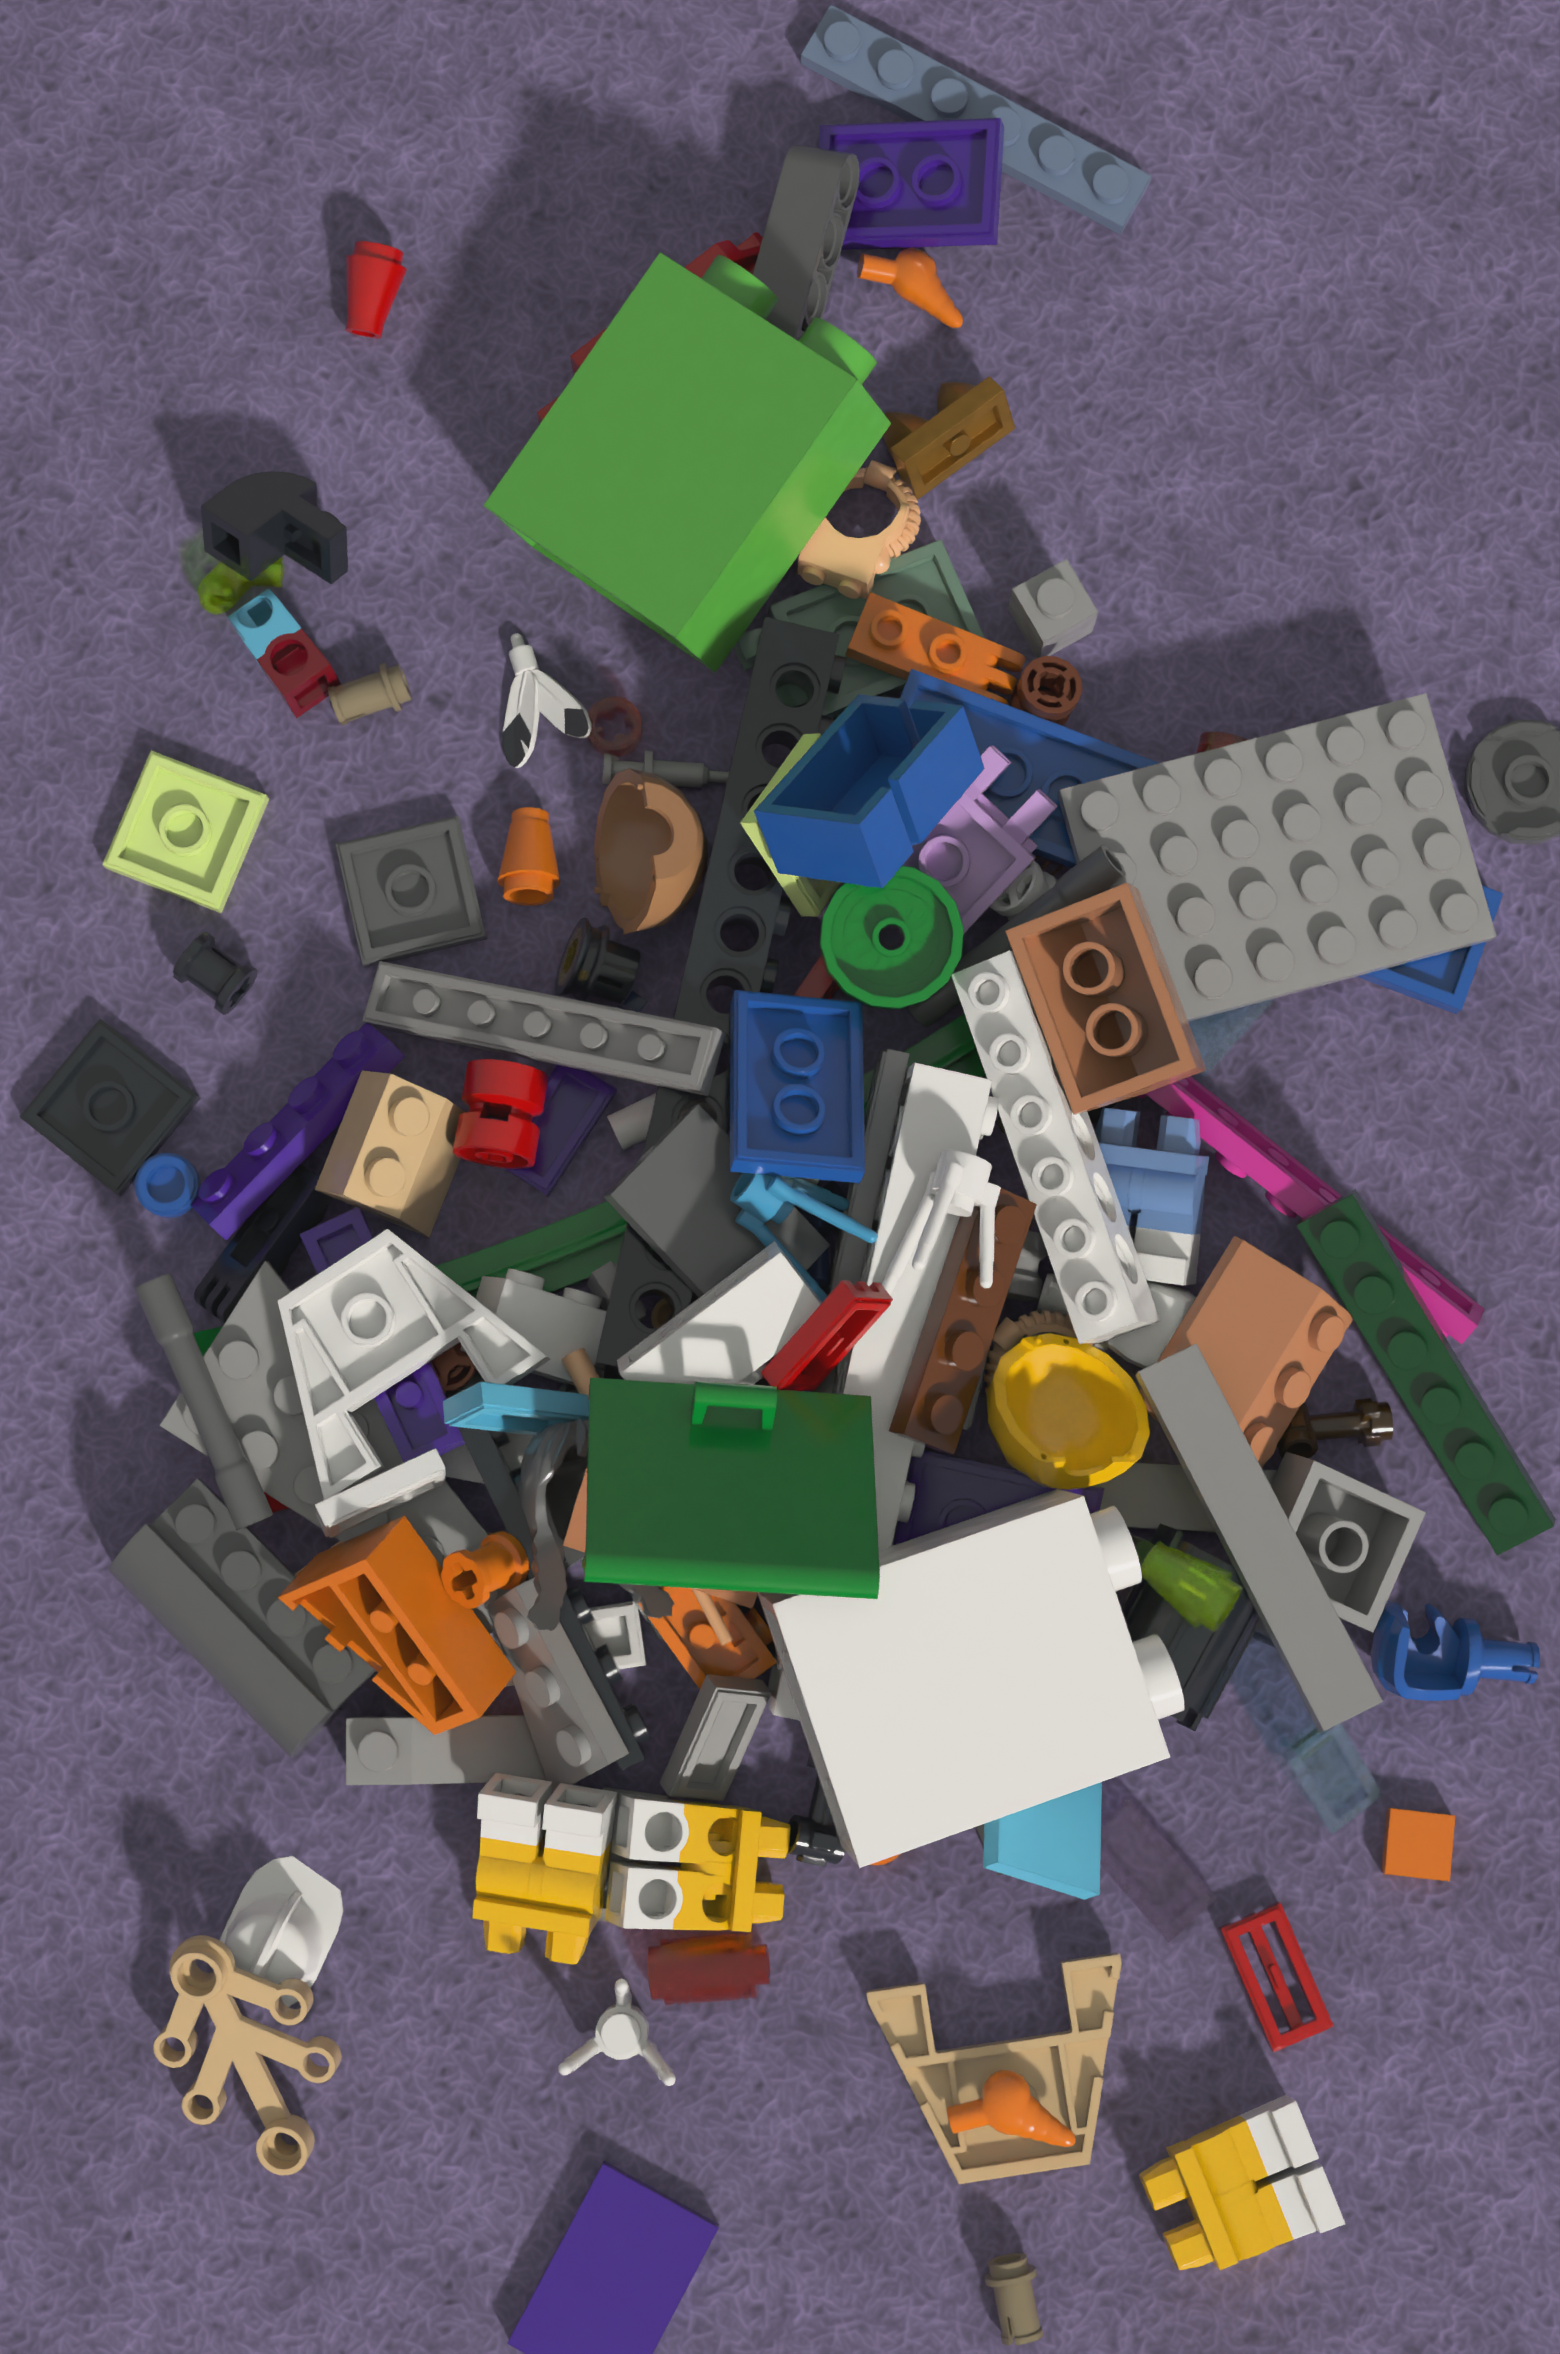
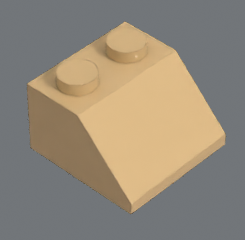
(393, 1152)

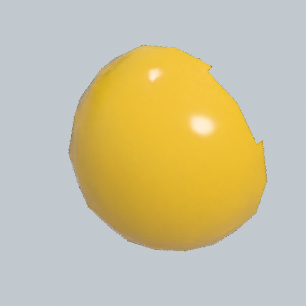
(1066, 1412)

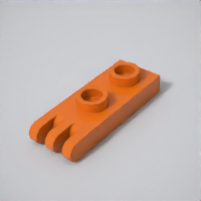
(905, 639)

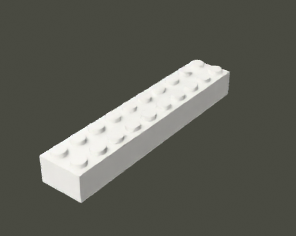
(934, 1114)

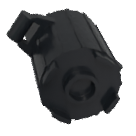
(1200, 1657)

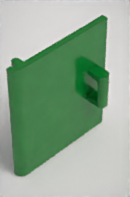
(731, 1489)

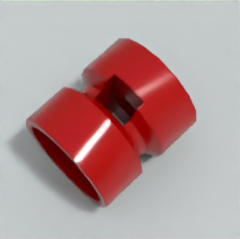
(502, 1092)

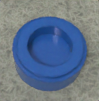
(167, 1185)

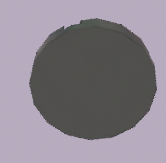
(1509, 790)

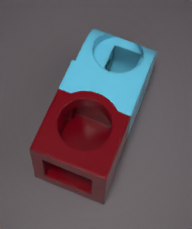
(284, 652)

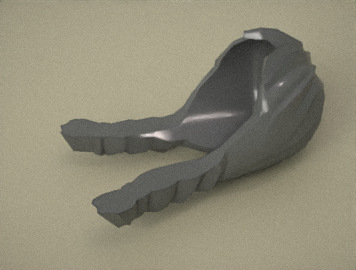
(547, 1492)

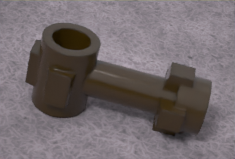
(1368, 1422)

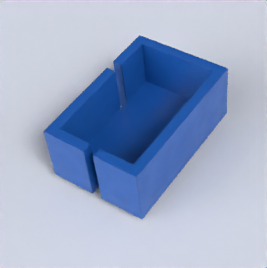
(869, 790)

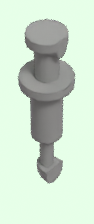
(675, 772)

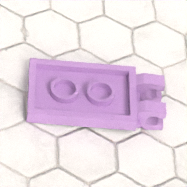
(976, 847)

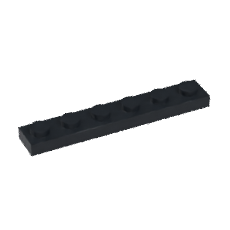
(575, 1611)

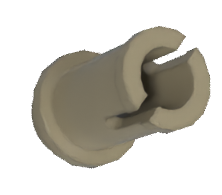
(370, 694)
(1015, 2298)

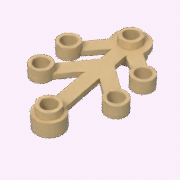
(243, 2043)

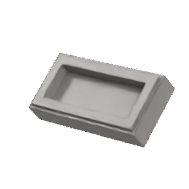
(715, 1737)

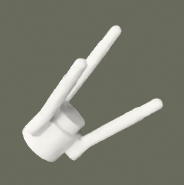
(953, 1189)
(621, 2035)

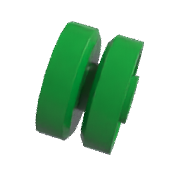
(901, 975)

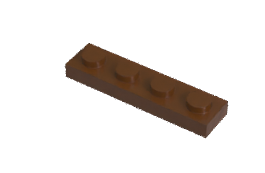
(960, 1328)

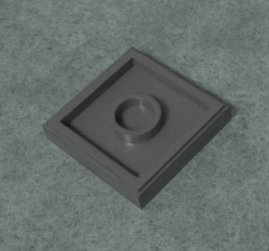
(411, 891)

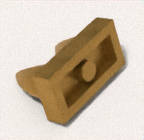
(966, 426)

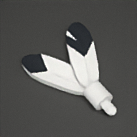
(535, 693)

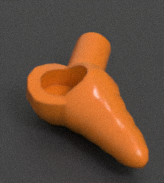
(913, 279)
(1011, 2111)

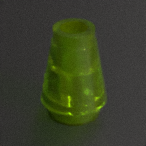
(1192, 1586)

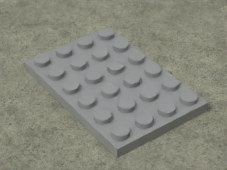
(1293, 855)

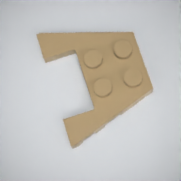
(1059, 2067)

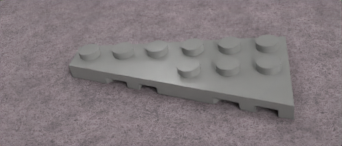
(265, 1409)

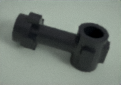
(815, 1837)

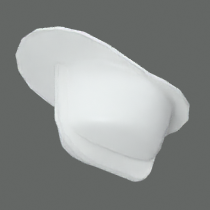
(284, 1923)

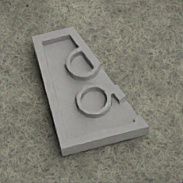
(555, 1693)

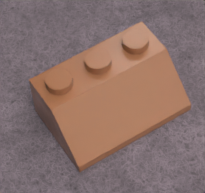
(1105, 999)
(1262, 1339)

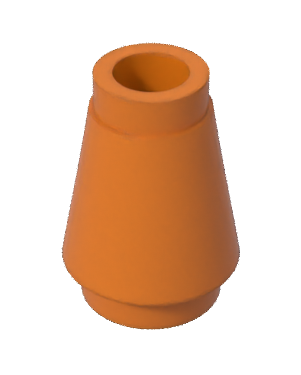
(529, 859)

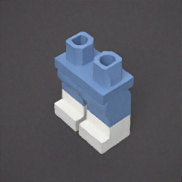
(1158, 1191)

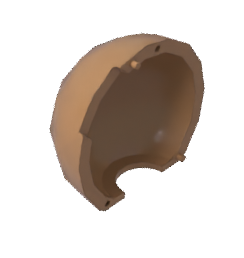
(647, 851)

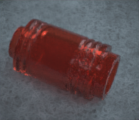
(708, 1968)

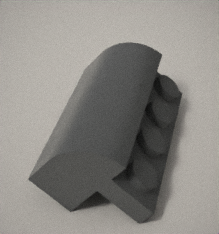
(222, 1606)

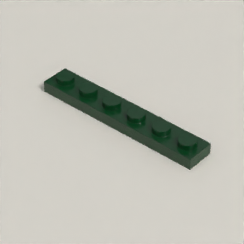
(1426, 1372)

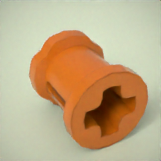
(494, 1565)

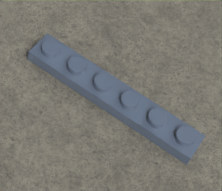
(927, 90)

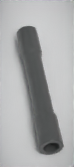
(1084, 880)
(175, 1334)

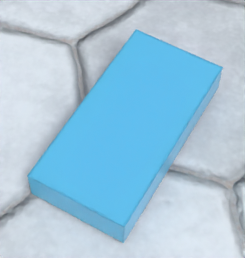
(513, 1408)

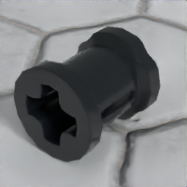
(214, 973)

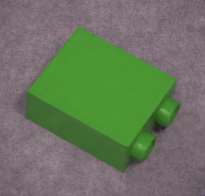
(694, 454)

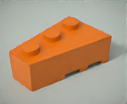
(392, 1610)

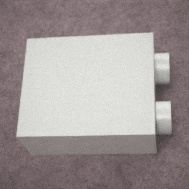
(976, 1675)

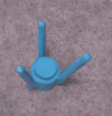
(775, 1197)

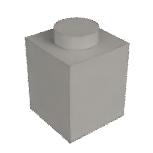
(1052, 609)

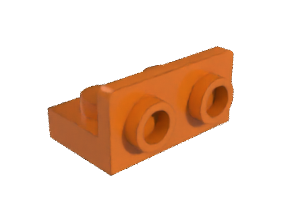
(698, 1647)

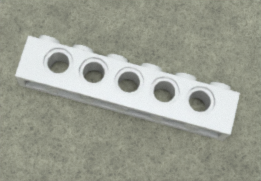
(1056, 1158)

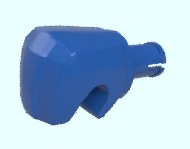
(1446, 1659)

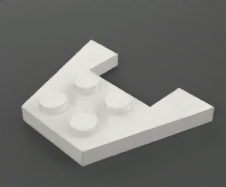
(371, 1327)

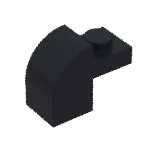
(272, 517)

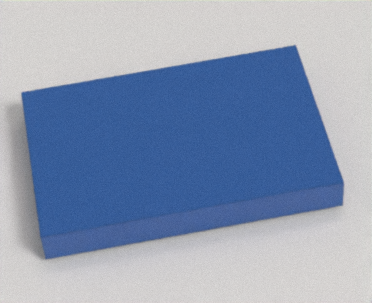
(796, 1087)

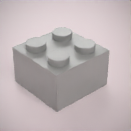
(1349, 1534)

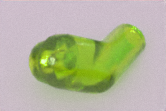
(225, 587)

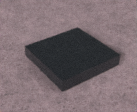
(109, 1107)

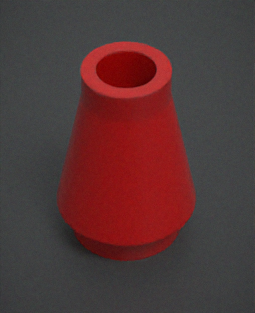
(372, 285)

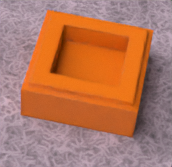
(1418, 1844)

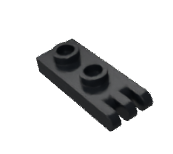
(267, 1235)

